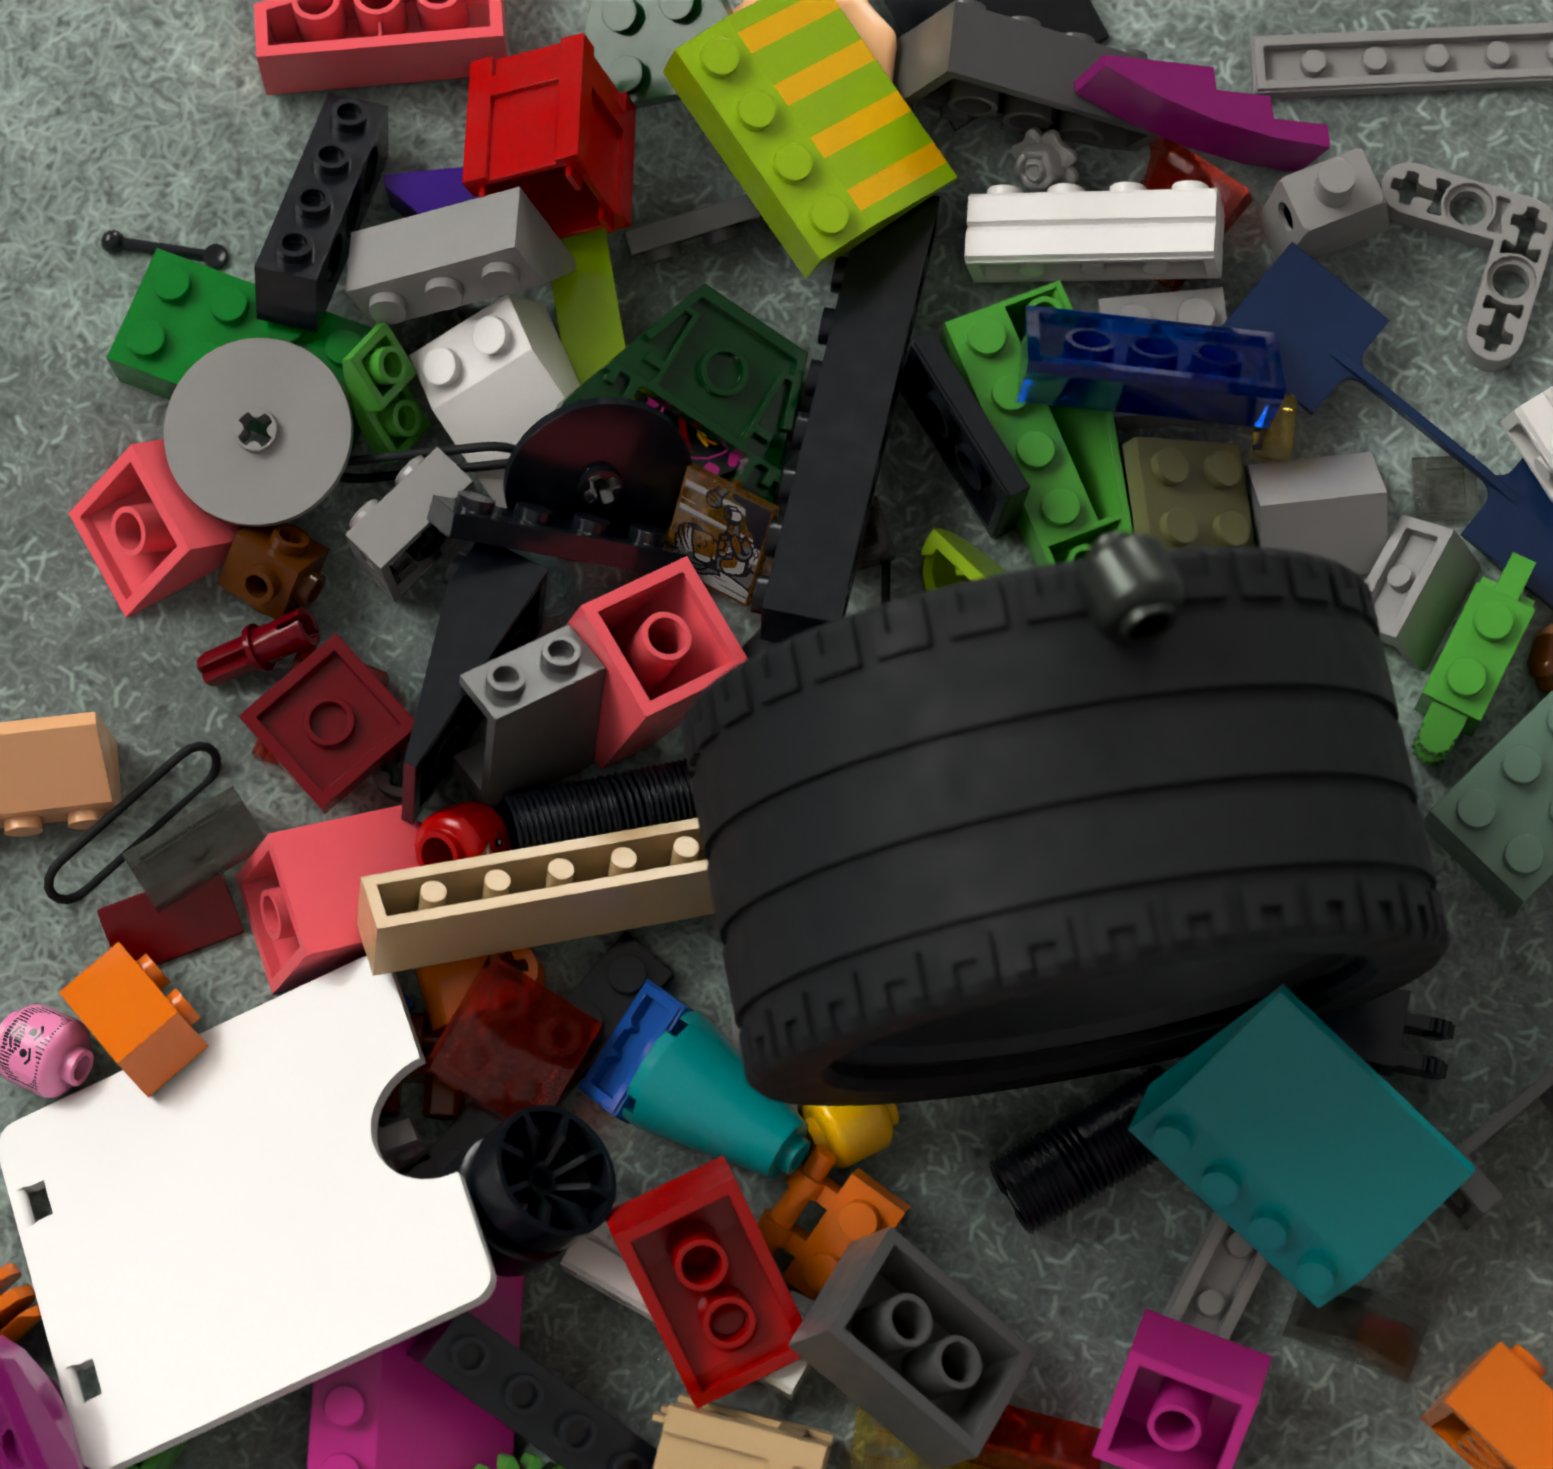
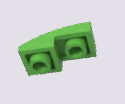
(379, 395)

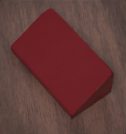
(182, 928)

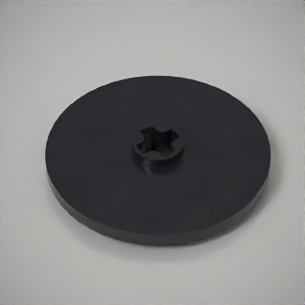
(604, 436)

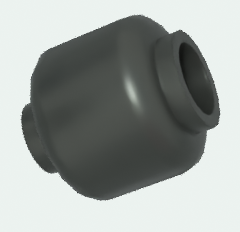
(1130, 588)

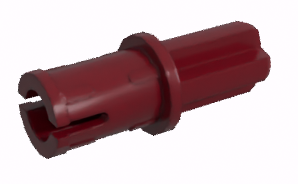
(259, 647)

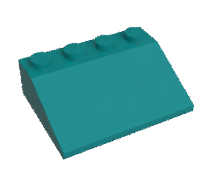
(1299, 1146)

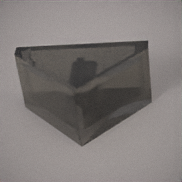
(1360, 1329)

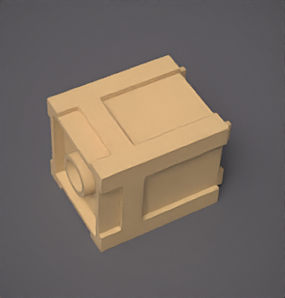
(735, 1439)

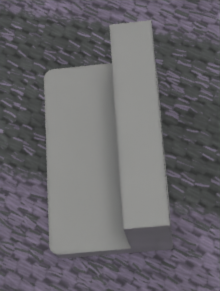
(1420, 586)

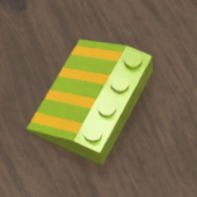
(808, 125)

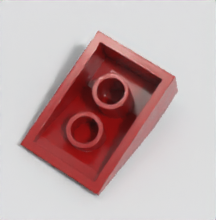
(708, 1281)

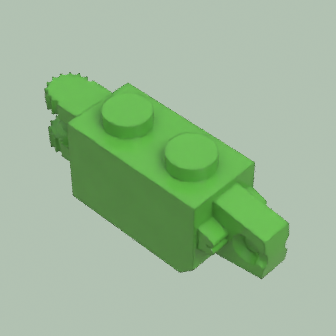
(1473, 661)

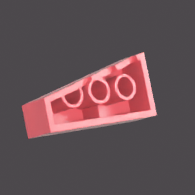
(373, 41)

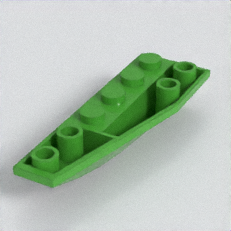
(1061, 450)

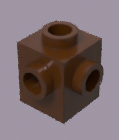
(274, 568)

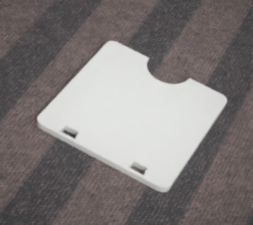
(238, 1221)

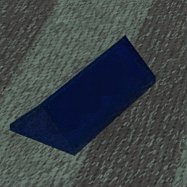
(1150, 367)

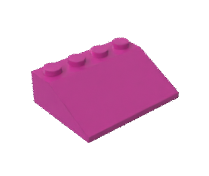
(404, 1416)

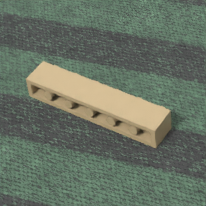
(533, 896)

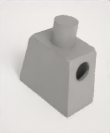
(1329, 206)

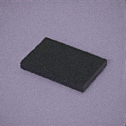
(963, 435)

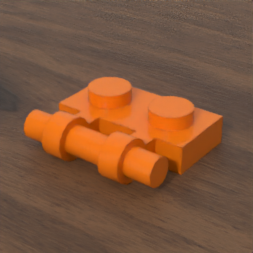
(851, 1213)

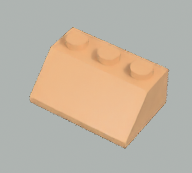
(57, 773)

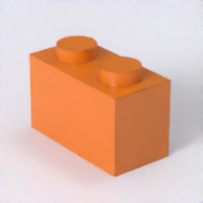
(134, 1019)

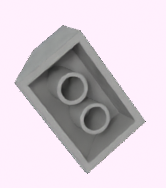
(453, 257)

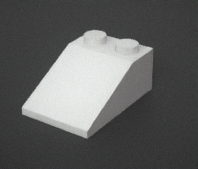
(496, 378)

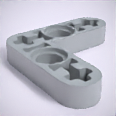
(1492, 233)

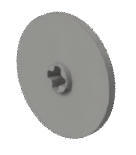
(307, 432)

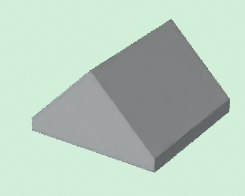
(1322, 508)

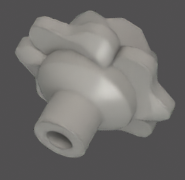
(1044, 160)

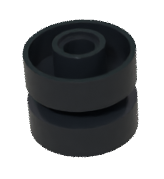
(537, 1186)

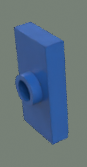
(643, 1023)

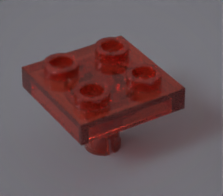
(511, 1041)

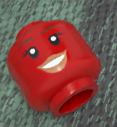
(461, 833)

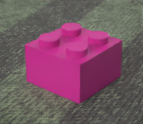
(1181, 1399)

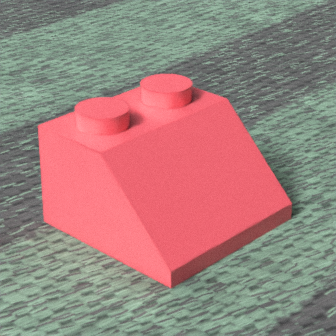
(148, 530)

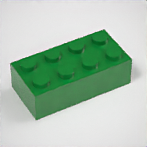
(192, 310)

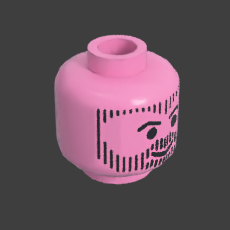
(44, 1050)

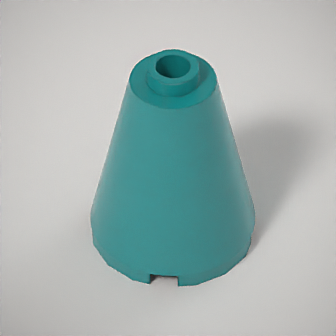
(699, 1097)

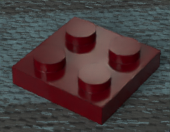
(329, 723)

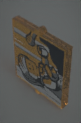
(722, 532)

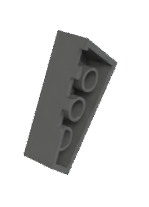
(1009, 70)

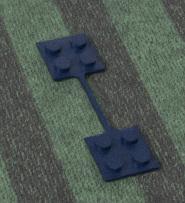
(1322, 342)

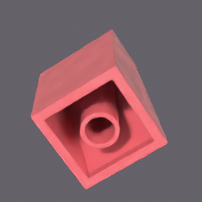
(659, 653)
(306, 888)

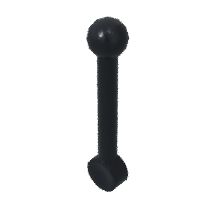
(214, 255)

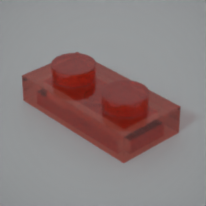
(1038, 1442)

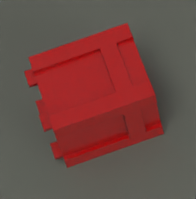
(554, 131)

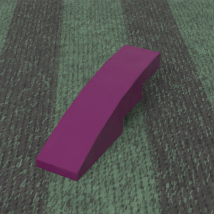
(1188, 109)

